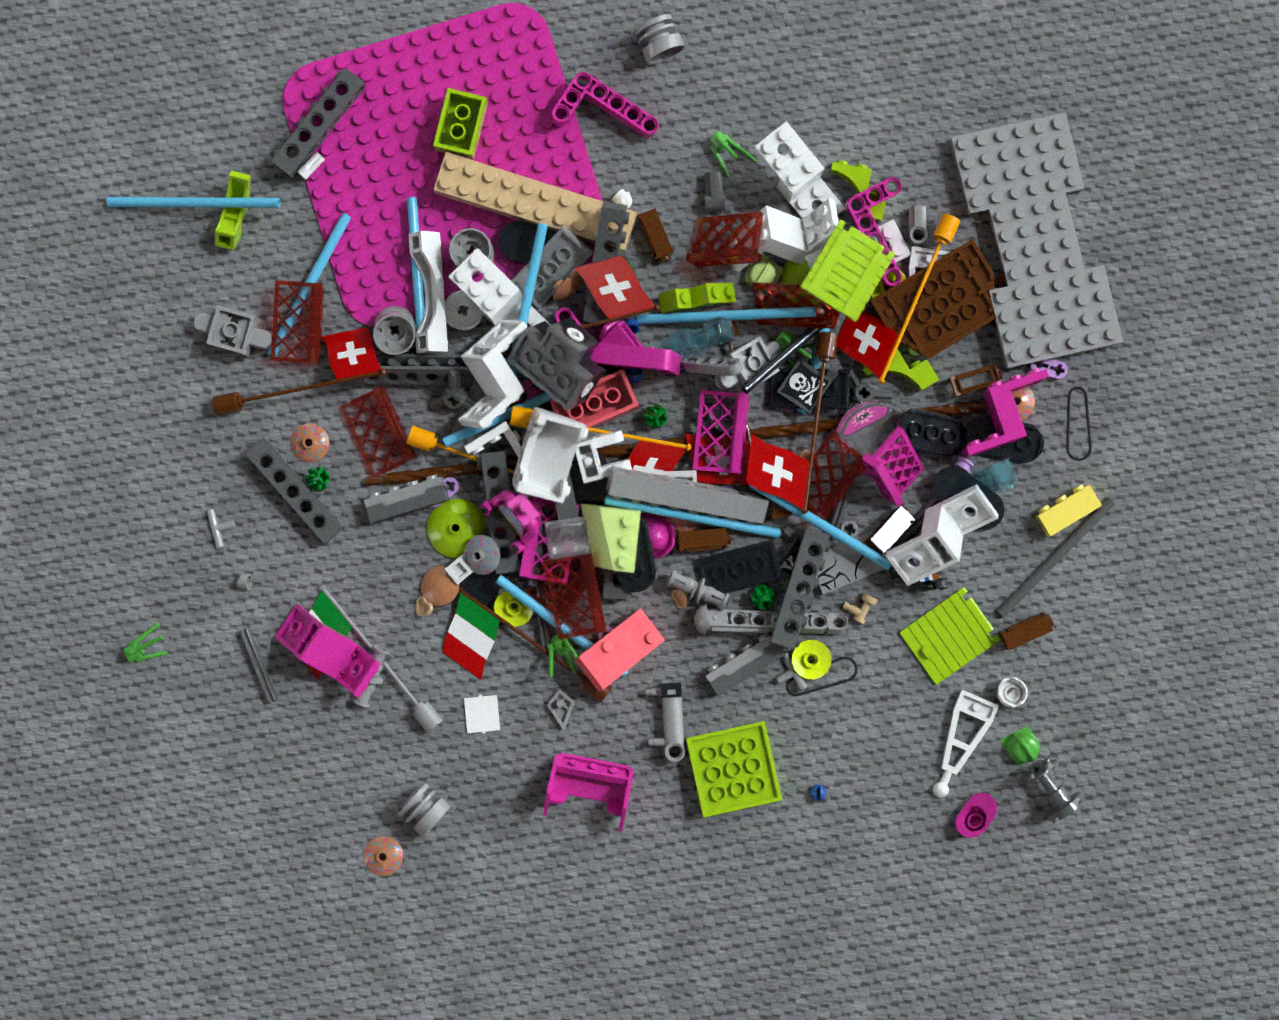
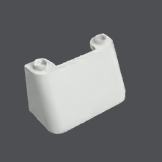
(547, 455)

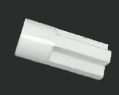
(311, 165)

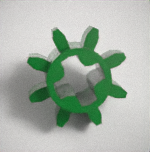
(655, 416)
(317, 478)
(763, 597)

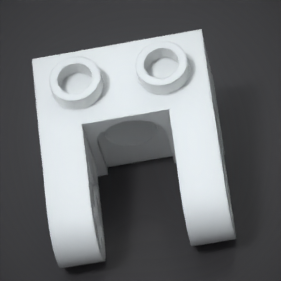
(589, 460)

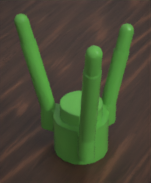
(721, 142)
(787, 338)
(561, 647)
(136, 651)

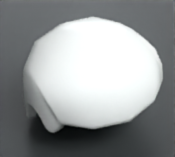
(1014, 698)

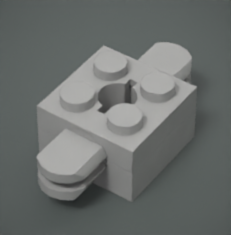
(233, 331)
(753, 357)

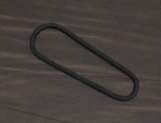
(1068, 424)
(826, 686)

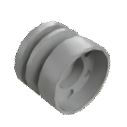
(658, 37)
(465, 242)
(394, 341)
(424, 809)

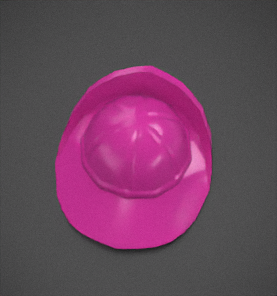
(661, 534)

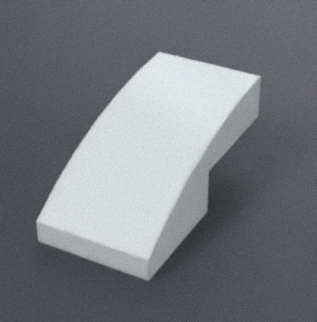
(459, 569)

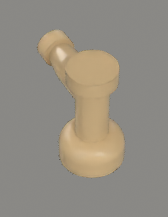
(860, 613)

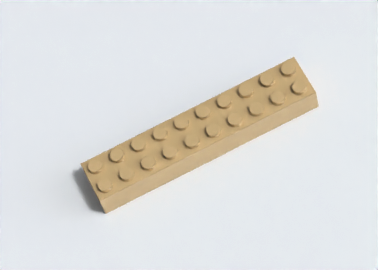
(523, 198)

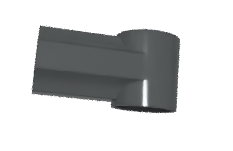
(714, 195)

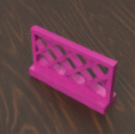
(738, 432)
(884, 476)
(530, 551)

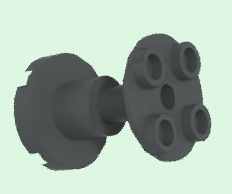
(1057, 795)

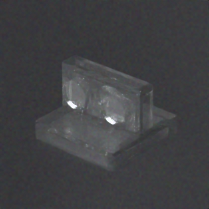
(567, 538)

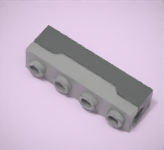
(407, 499)
(744, 665)

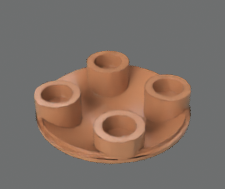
(568, 287)
(439, 586)

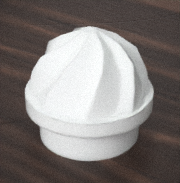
(623, 197)

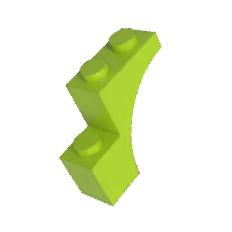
(859, 178)
(230, 224)
(696, 297)
(920, 374)

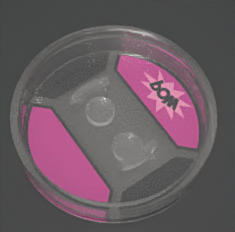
(866, 429)

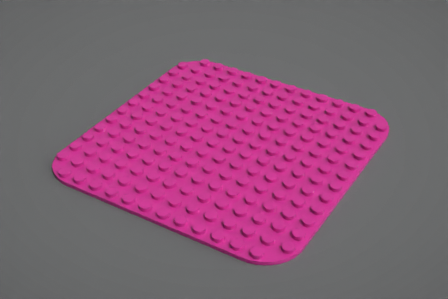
(387, 138)

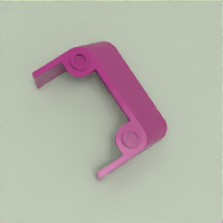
(590, 780)

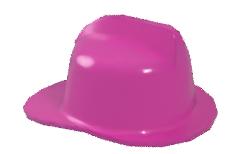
(976, 815)

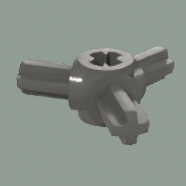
(859, 387)
(454, 395)

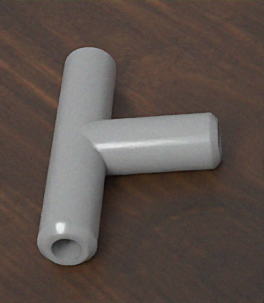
(217, 528)
(791, 673)

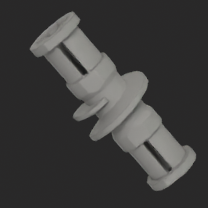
(698, 589)
(380, 654)

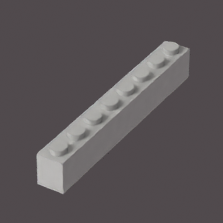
(687, 495)

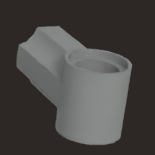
(917, 224)

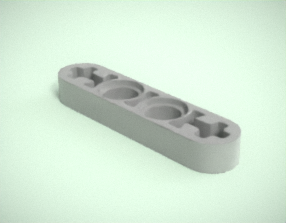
(712, 365)

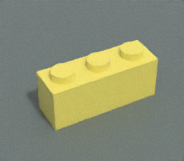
(1067, 509)

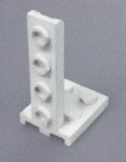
(493, 436)

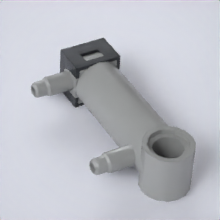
(672, 718)

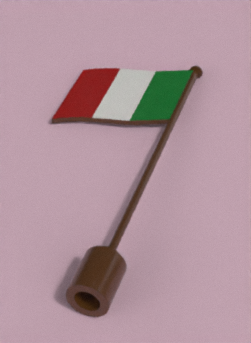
(474, 635)

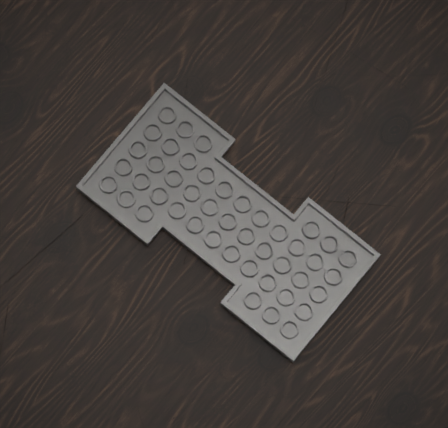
(1049, 297)

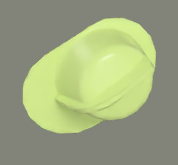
(763, 271)

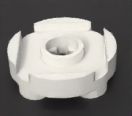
(461, 321)

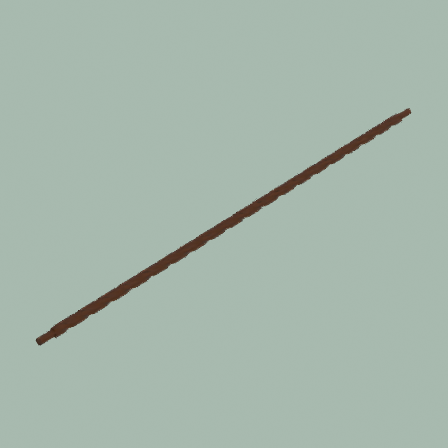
(626, 449)

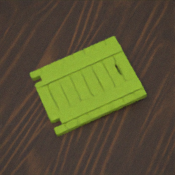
(848, 269)
(949, 636)

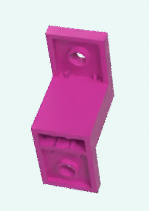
(1004, 412)
(327, 650)

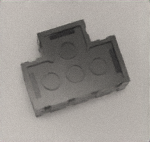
(558, 361)

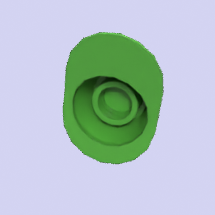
(1021, 746)

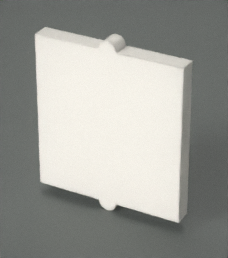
(482, 714)

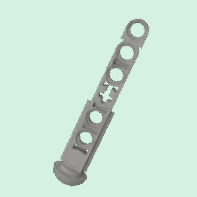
(717, 621)

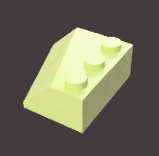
(612, 536)

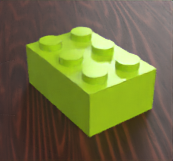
(460, 123)

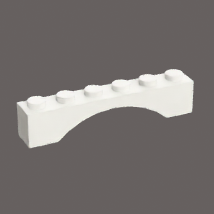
(432, 332)

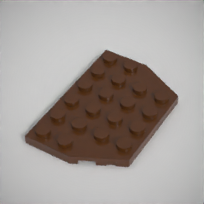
(949, 306)

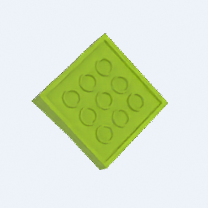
(734, 769)

